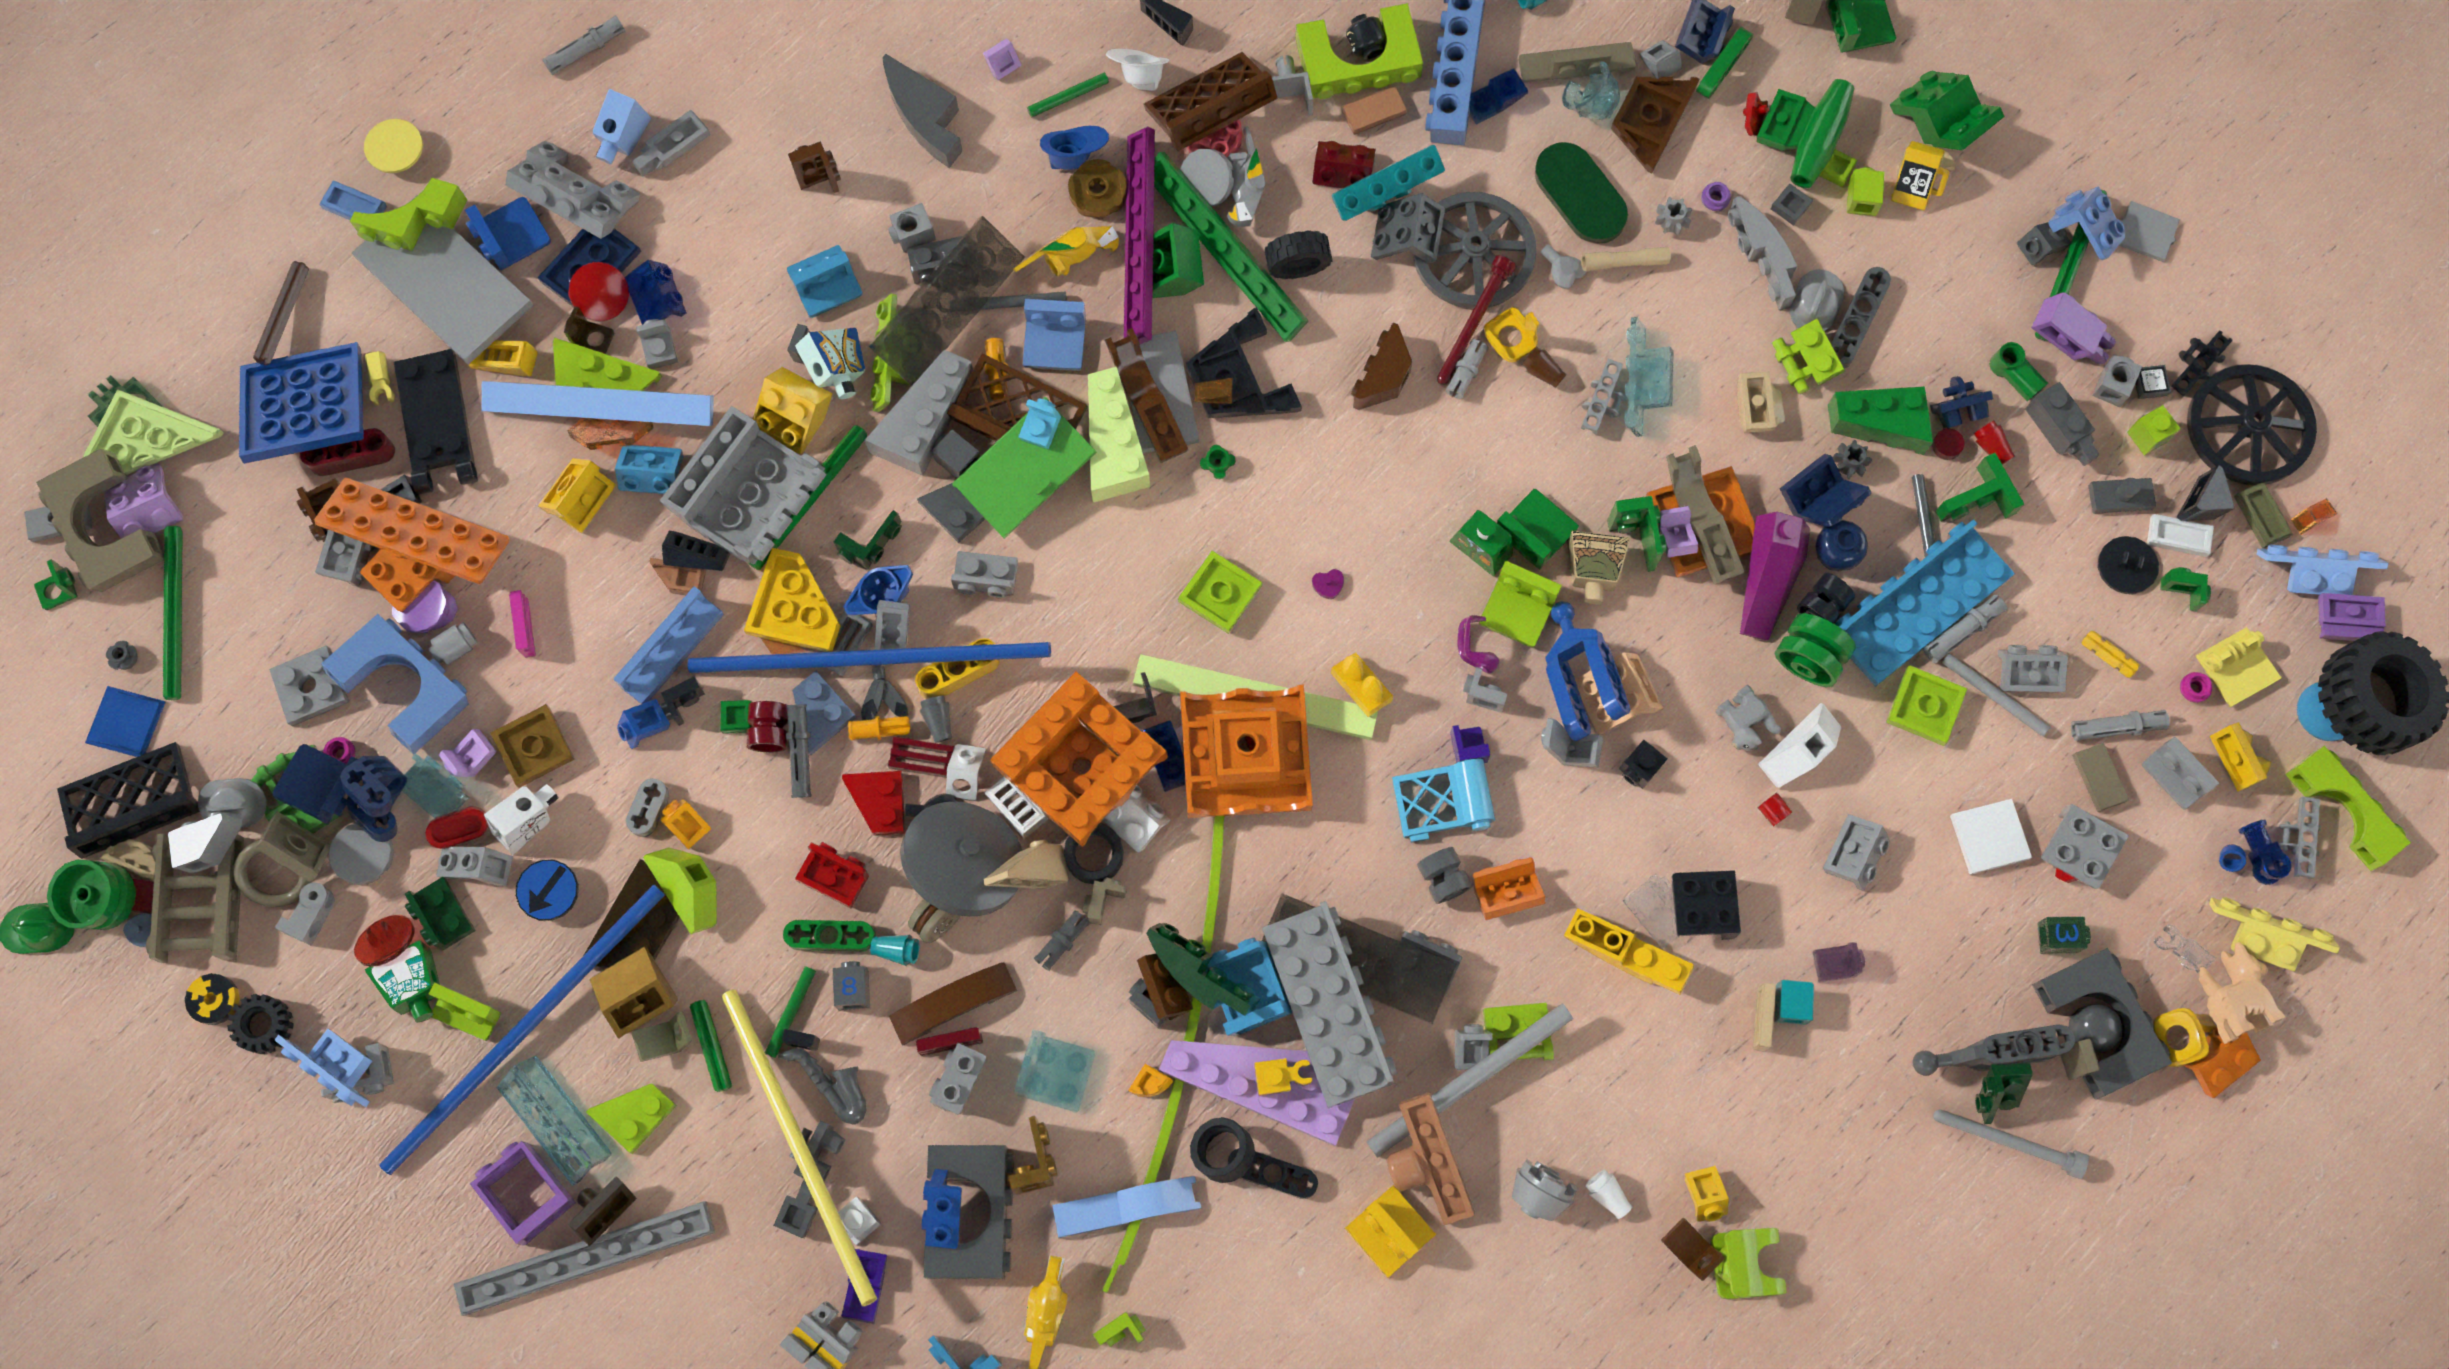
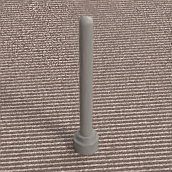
(2073, 1163)

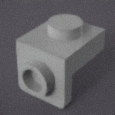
(1471, 1046)

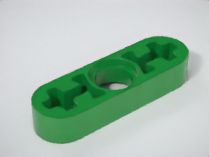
(1724, 62)
(806, 926)

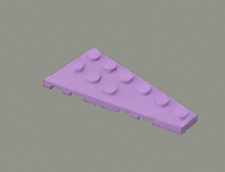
(1231, 1075)

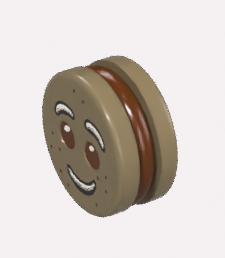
(931, 922)

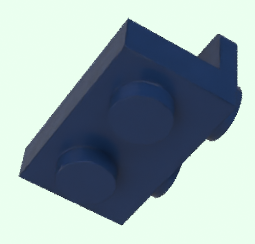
(1704, 30)

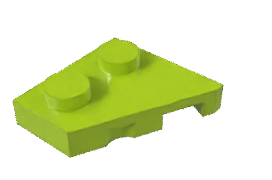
(633, 1115)

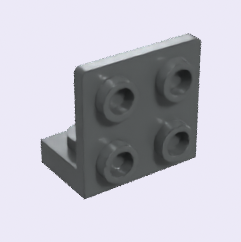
(1410, 226)

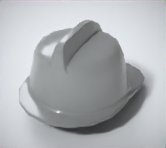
(1819, 297)
(236, 797)

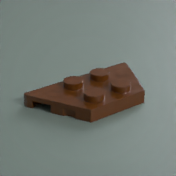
(1651, 116)

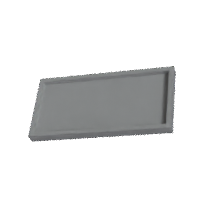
(448, 288)

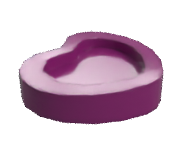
(1328, 584)

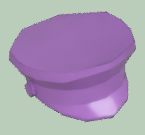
(429, 611)

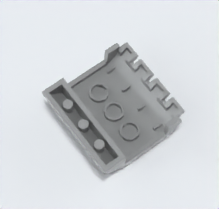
(742, 487)

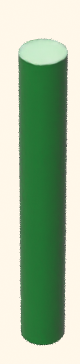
(1068, 94)
(790, 1011)

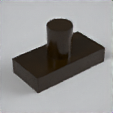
(600, 1210)

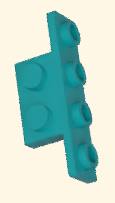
(1388, 183)

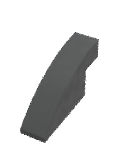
(924, 110)

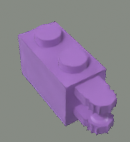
(2073, 329)

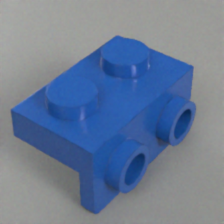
(943, 1211)

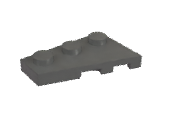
(952, 511)

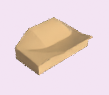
(1759, 402)

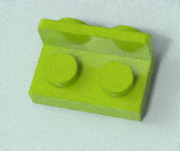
(463, 1012)

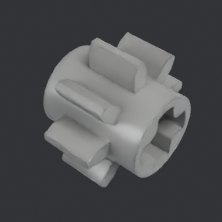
(1670, 223)

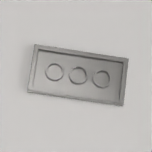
(1167, 370)

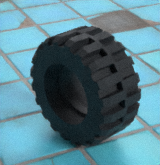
(2408, 672)

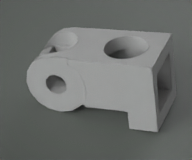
(309, 914)

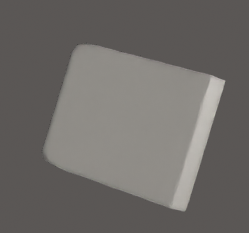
(1662, 59)

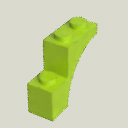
(436, 205)

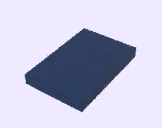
(585, 249)

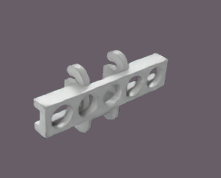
(1598, 411)
(2297, 849)

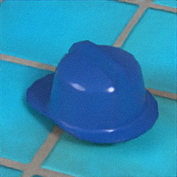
(1073, 146)

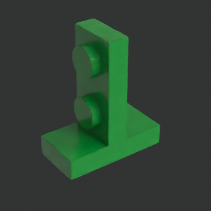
(1996, 488)

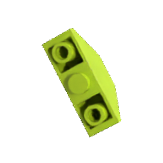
(687, 886)

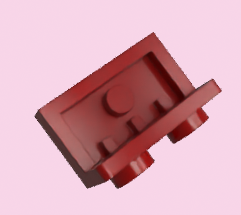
(832, 874)

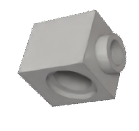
(911, 216)
(2109, 388)

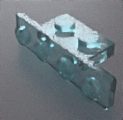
(1649, 377)

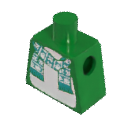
(408, 981)

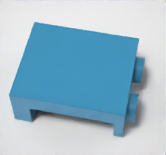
(1255, 968)

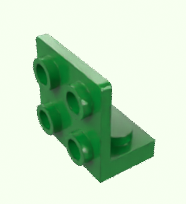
(1860, 23)
(1640, 513)
(1537, 528)

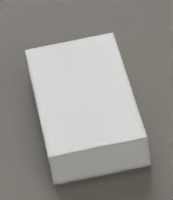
(2180, 535)

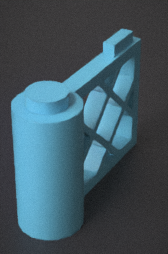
(1469, 794)

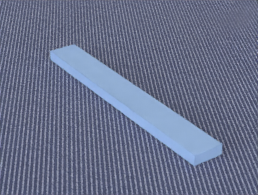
(597, 403)

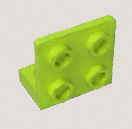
(1520, 604)

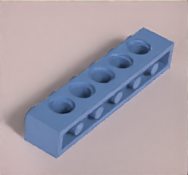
(1452, 127)

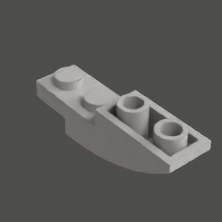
(1763, 242)

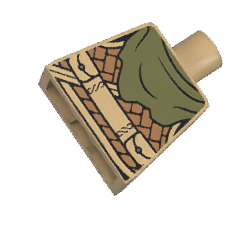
(1596, 563)

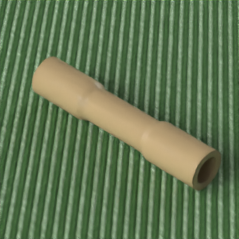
(1642, 257)

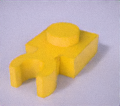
(1275, 1076)

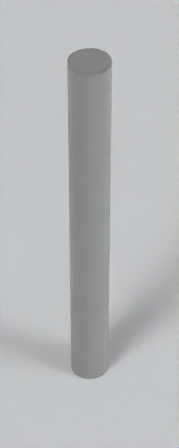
(1996, 694)

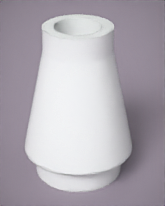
(1608, 1193)

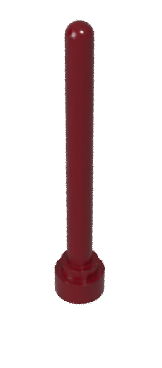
(1501, 269)

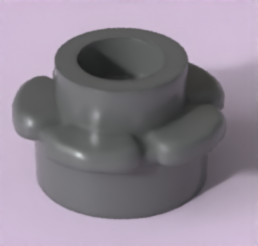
(126, 661)

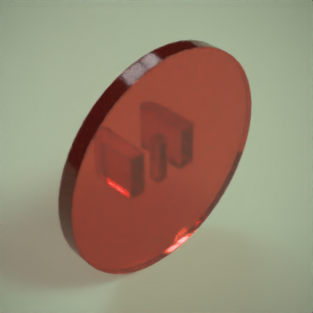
(384, 940)

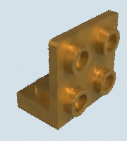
(1029, 1178)

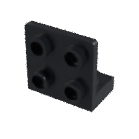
(1706, 904)

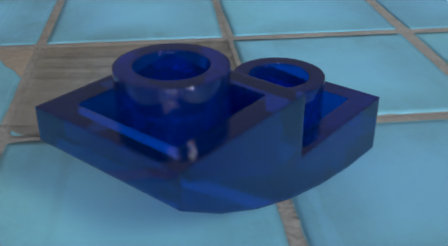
(1497, 96)
(1172, 770)

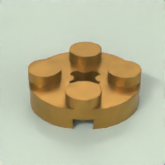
(1099, 204)

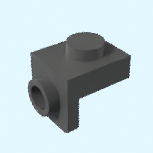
(2042, 242)

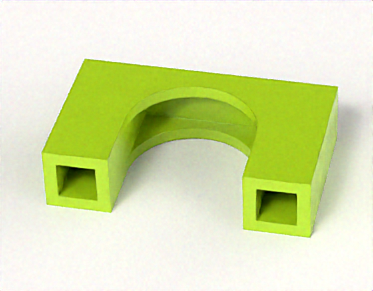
(1332, 76)

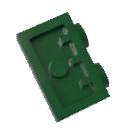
(439, 914)
(2002, 1089)

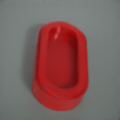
(456, 827)

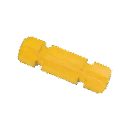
(2110, 654)

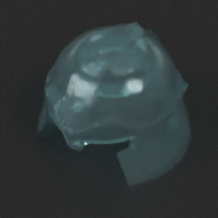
(1598, 98)

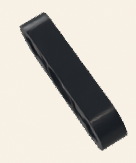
(1277, 1186)

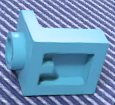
(1040, 423)

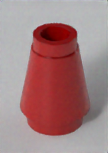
(1993, 440)

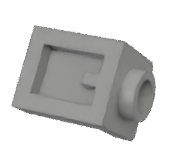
(657, 343)
(1487, 696)

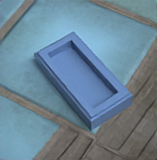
(345, 200)

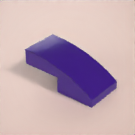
(874, 1267)

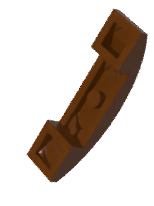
(952, 1001)

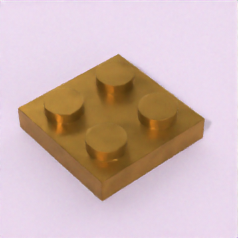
(532, 746)

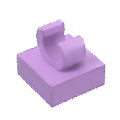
(1002, 59)

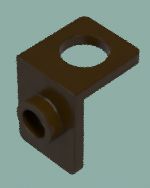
(578, 330)

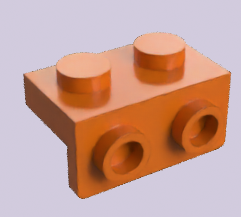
(1508, 888)
(2224, 1063)

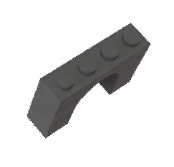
(2139, 1048)
(987, 1253)

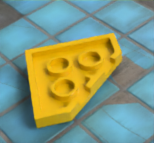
(792, 606)

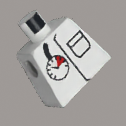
(520, 817)

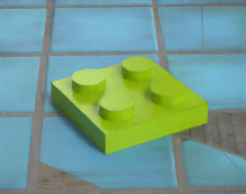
(1220, 592)
(1926, 705)

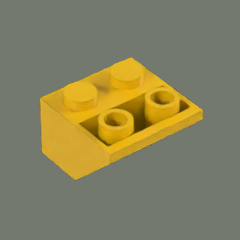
(791, 409)

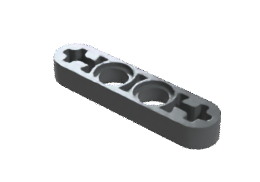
(1861, 319)

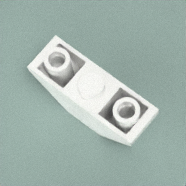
(1802, 747)

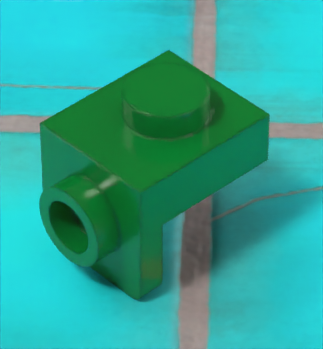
(2188, 582)

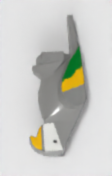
(1248, 183)

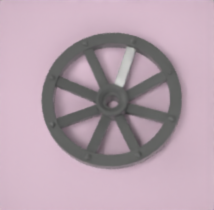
(1478, 254)

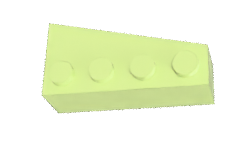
(1119, 459)

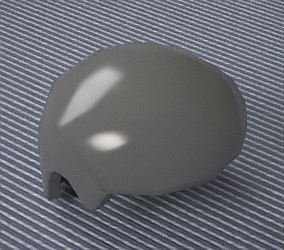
(2097, 1024)

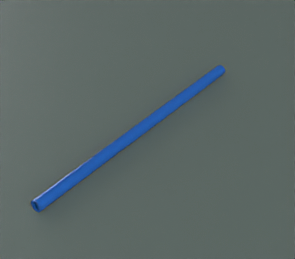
(870, 657)
(521, 1030)

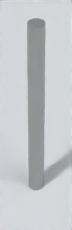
(1478, 1074)

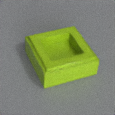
(1838, 168)

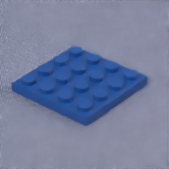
(301, 403)

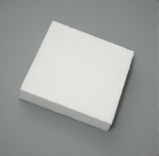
(1990, 836)

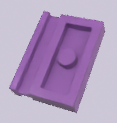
(2350, 616)

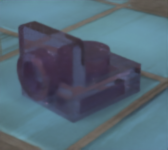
(1838, 962)

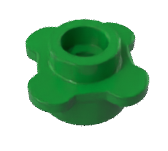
(1217, 453)

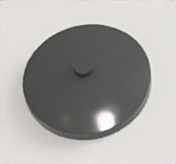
(952, 852)

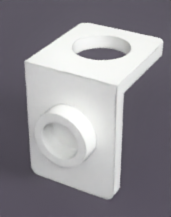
(964, 765)

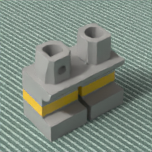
(815, 1331)

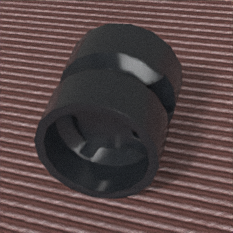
(1828, 598)

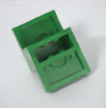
(1946, 110)

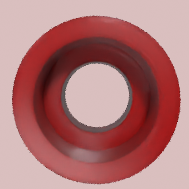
(1774, 809)

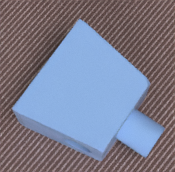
(619, 126)

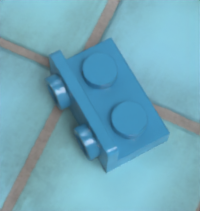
(647, 468)

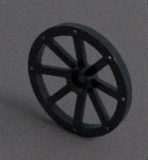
(2249, 427)

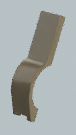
(1705, 520)

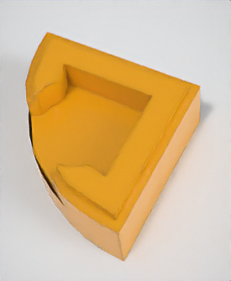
(1149, 1082)

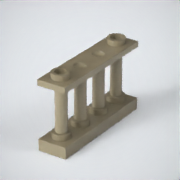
(223, 912)

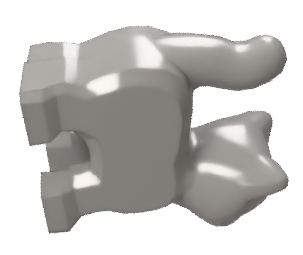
(1741, 718)

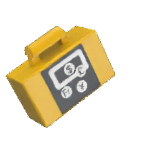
(1919, 175)

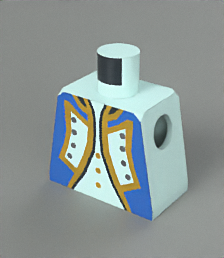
(833, 359)

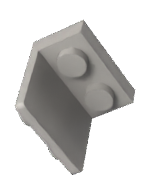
(2084, 846)

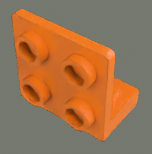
(400, 578)

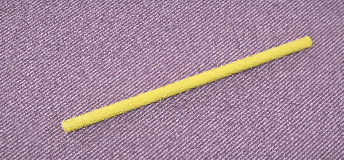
(799, 1149)

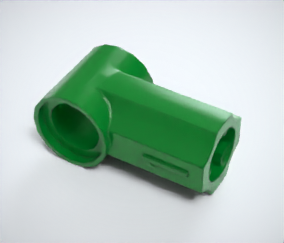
(2019, 373)

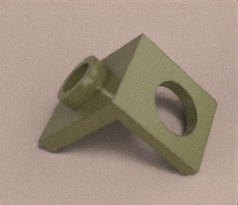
(662, 1038)

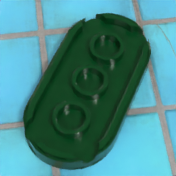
(1581, 192)

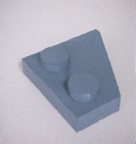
(824, 708)

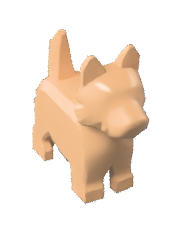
(2244, 1003)

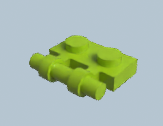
(1817, 353)

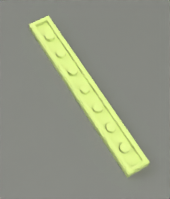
(1320, 710)

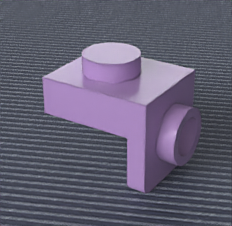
(1678, 532)
(468, 755)

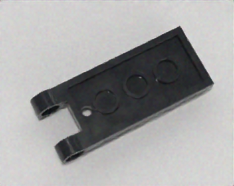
(434, 418)

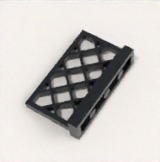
(127, 823)

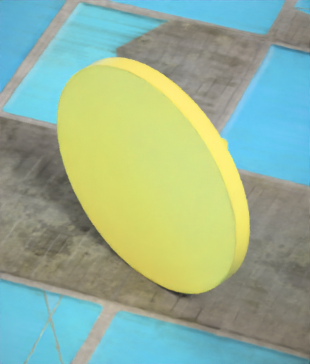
(393, 146)

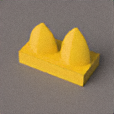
(1361, 684)
(2239, 757)

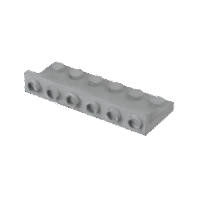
(1329, 1005)

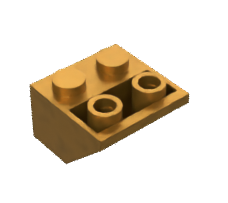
(632, 992)

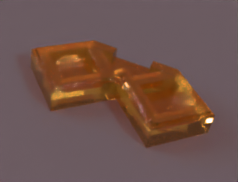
(595, 433)

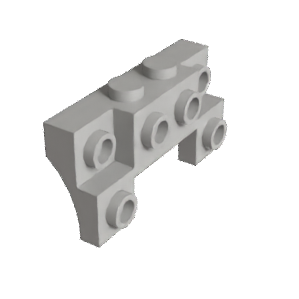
(568, 194)

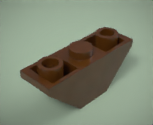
(1385, 371)

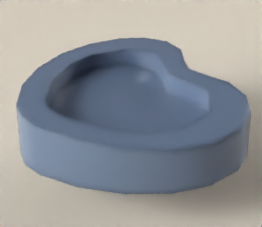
(138, 929)

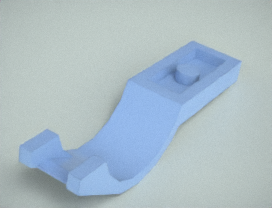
(1125, 1206)

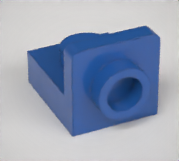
(642, 722)

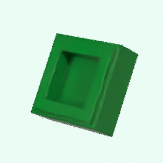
(734, 716)

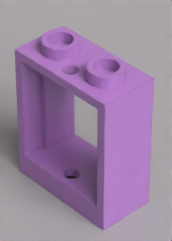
(540, 1219)

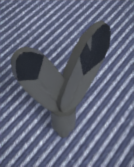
(882, 690)

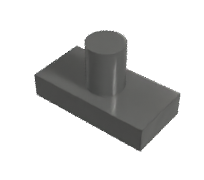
(2122, 495)

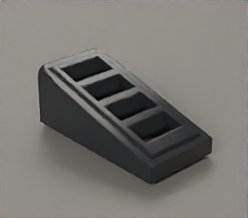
(1169, 18)
(692, 552)

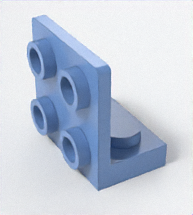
(1054, 334)

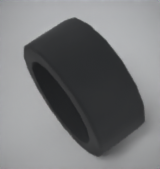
(1107, 872)
(1205, 1135)

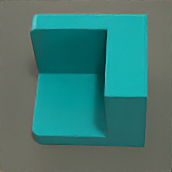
(1794, 1002)

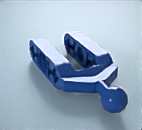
(1562, 681)

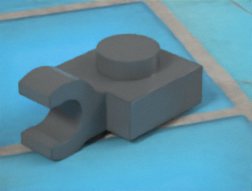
(797, 1213)

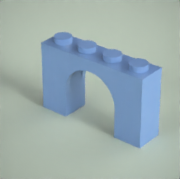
(381, 645)

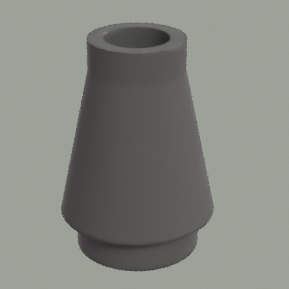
(937, 717)

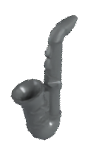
(843, 1095)

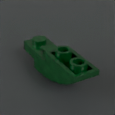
(1189, 966)

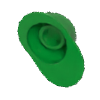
(33, 930)

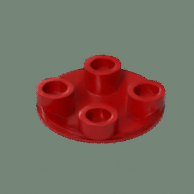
(599, 291)

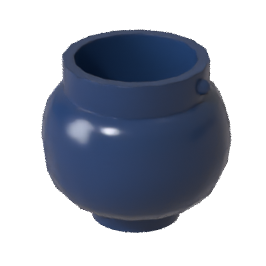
(1841, 546)

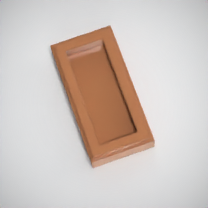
(1374, 110)

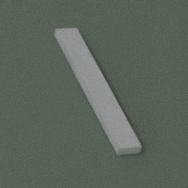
(581, 1260)

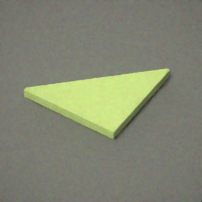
(146, 432)

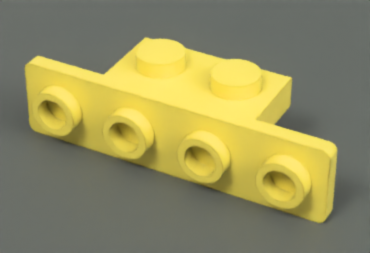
(2270, 938)

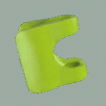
(1739, 1272)

